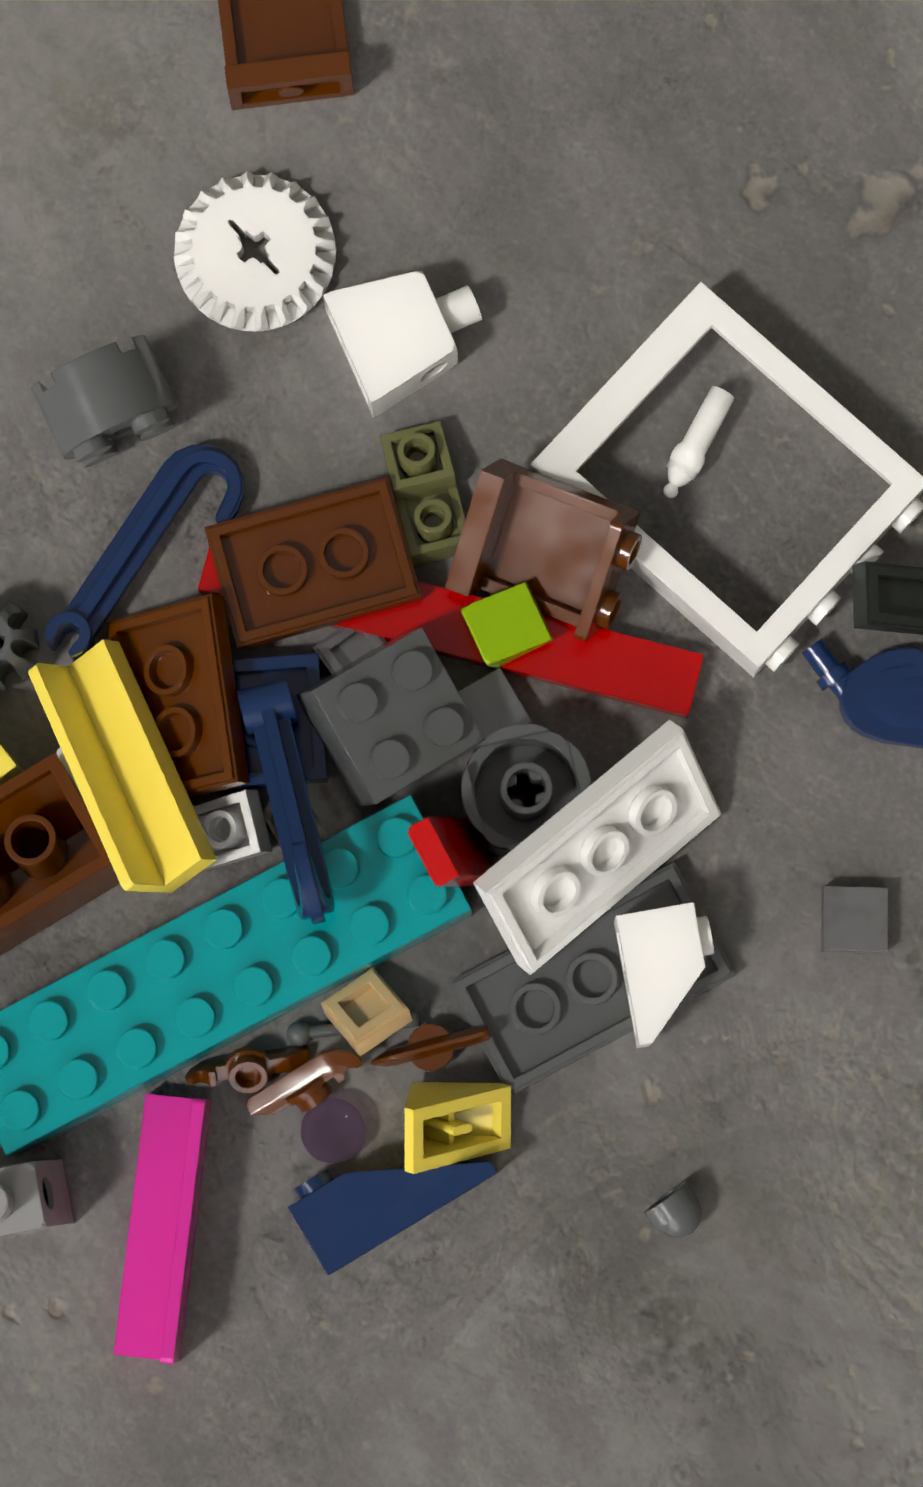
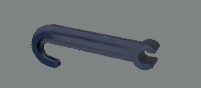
(139, 538)
(269, 715)

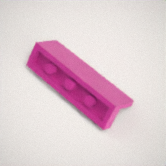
(162, 1228)

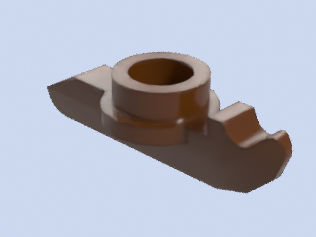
(432, 1046)
(247, 1067)
(305, 1084)

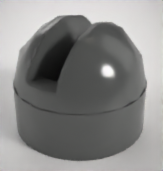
(676, 1212)

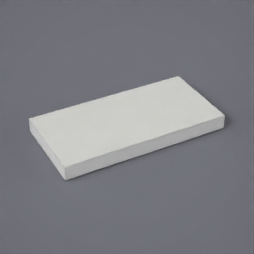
(598, 847)

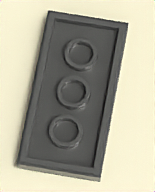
(572, 999)

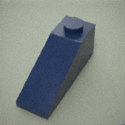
(366, 1208)

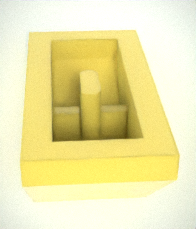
(455, 1123)

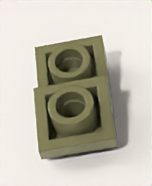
(424, 491)

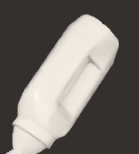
(689, 455)

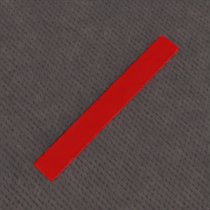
(604, 666)

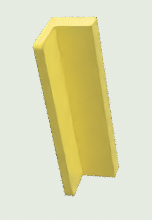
(123, 770)

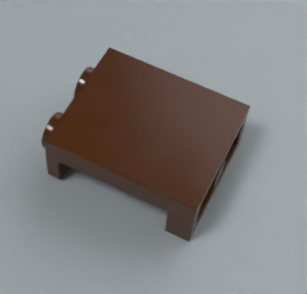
(284, 51)
(553, 539)

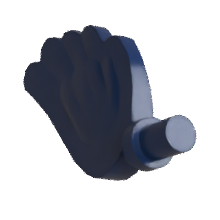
(879, 696)

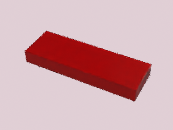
(449, 851)

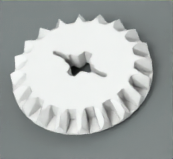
(248, 292)

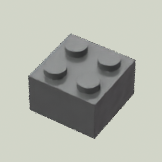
(390, 717)

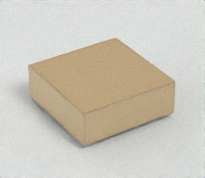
(366, 1011)

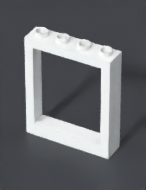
(816, 594)

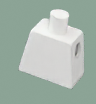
(398, 334)

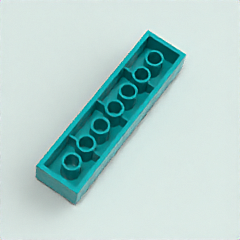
(213, 979)

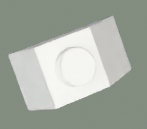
(660, 962)

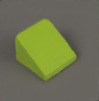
(507, 625)

